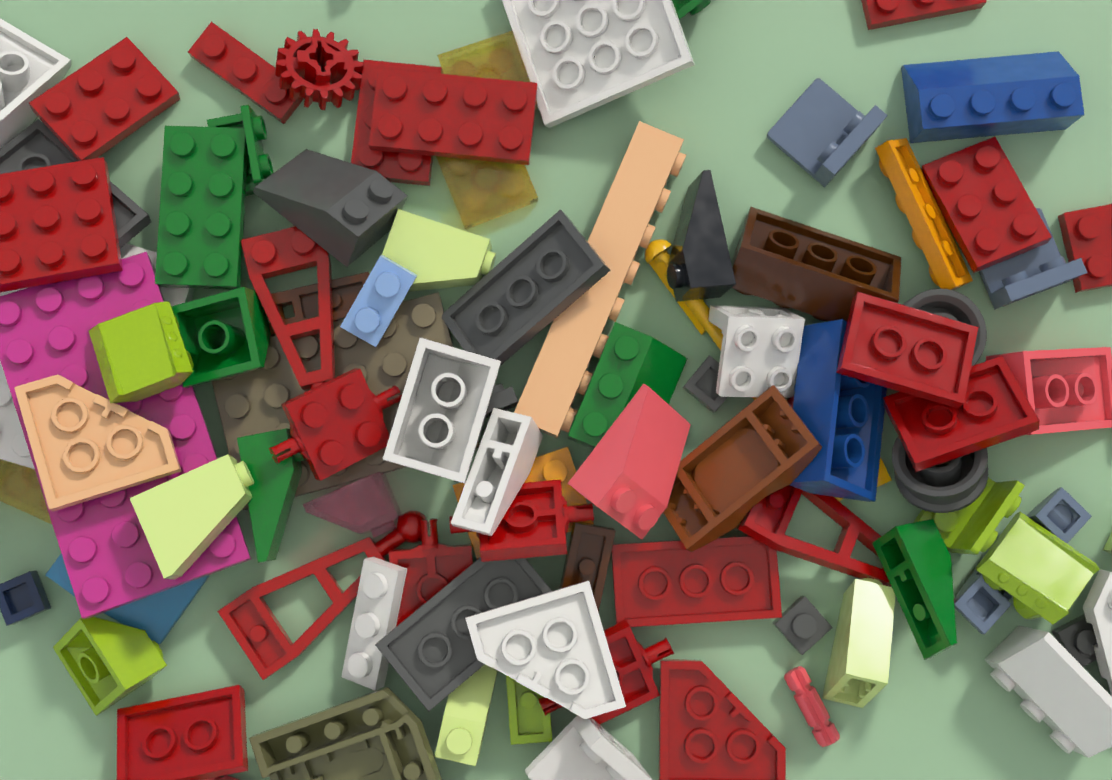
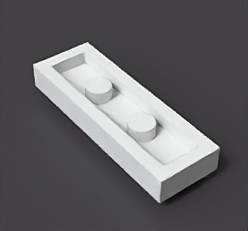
(373, 618)

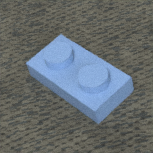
(378, 300)

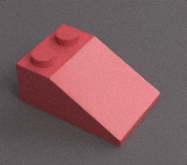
(1065, 386)
(635, 463)

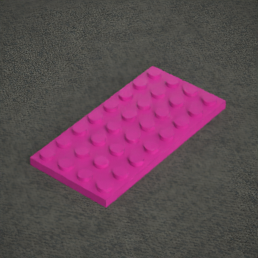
(102, 539)

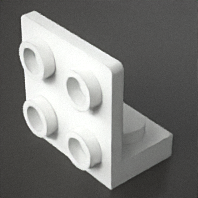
(757, 349)
(586, 753)

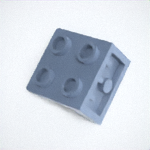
(823, 131)
(1029, 273)

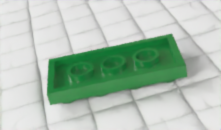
(202, 207)

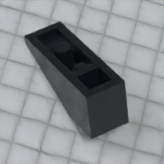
(700, 254)

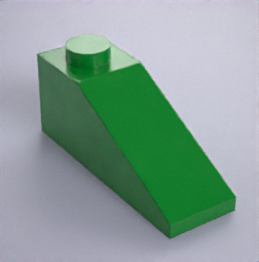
(272, 489)
(922, 581)

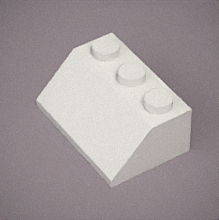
(442, 410)
(1054, 690)

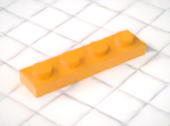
(923, 213)

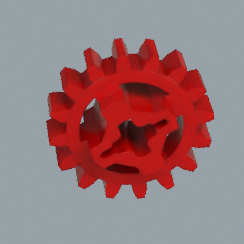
(318, 69)

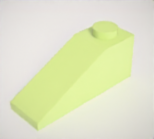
(466, 718)

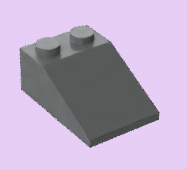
(333, 202)

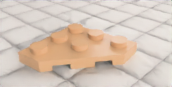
(88, 444)

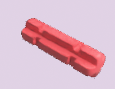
(811, 706)

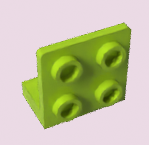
(975, 525)

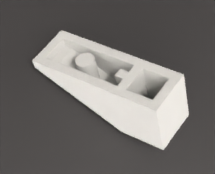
(497, 471)

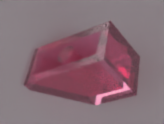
(360, 506)

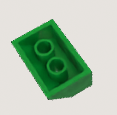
(622, 369)

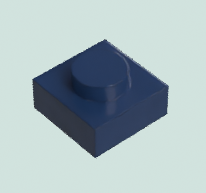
(22, 598)

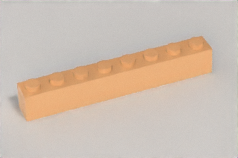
(616, 237)

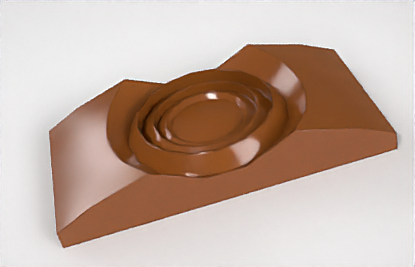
(737, 468)

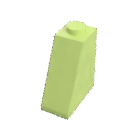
(438, 252)
(192, 511)
(861, 644)

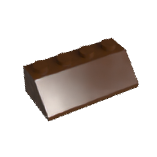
(810, 267)

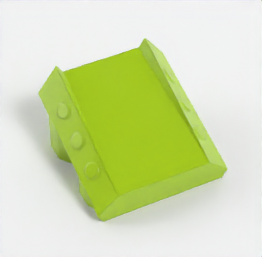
(141, 353)
(1036, 570)

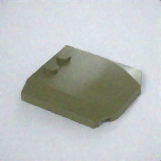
(350, 741)

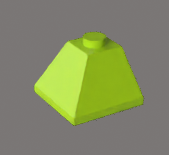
(108, 660)

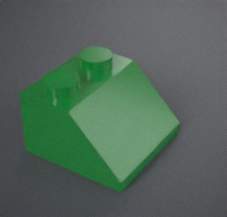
(223, 334)

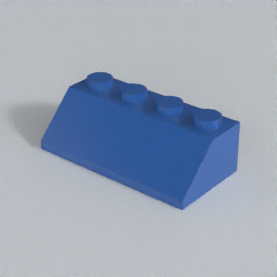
(991, 96)
(841, 415)

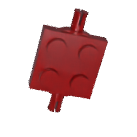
(336, 424)
(533, 524)
(428, 568)
(632, 667)

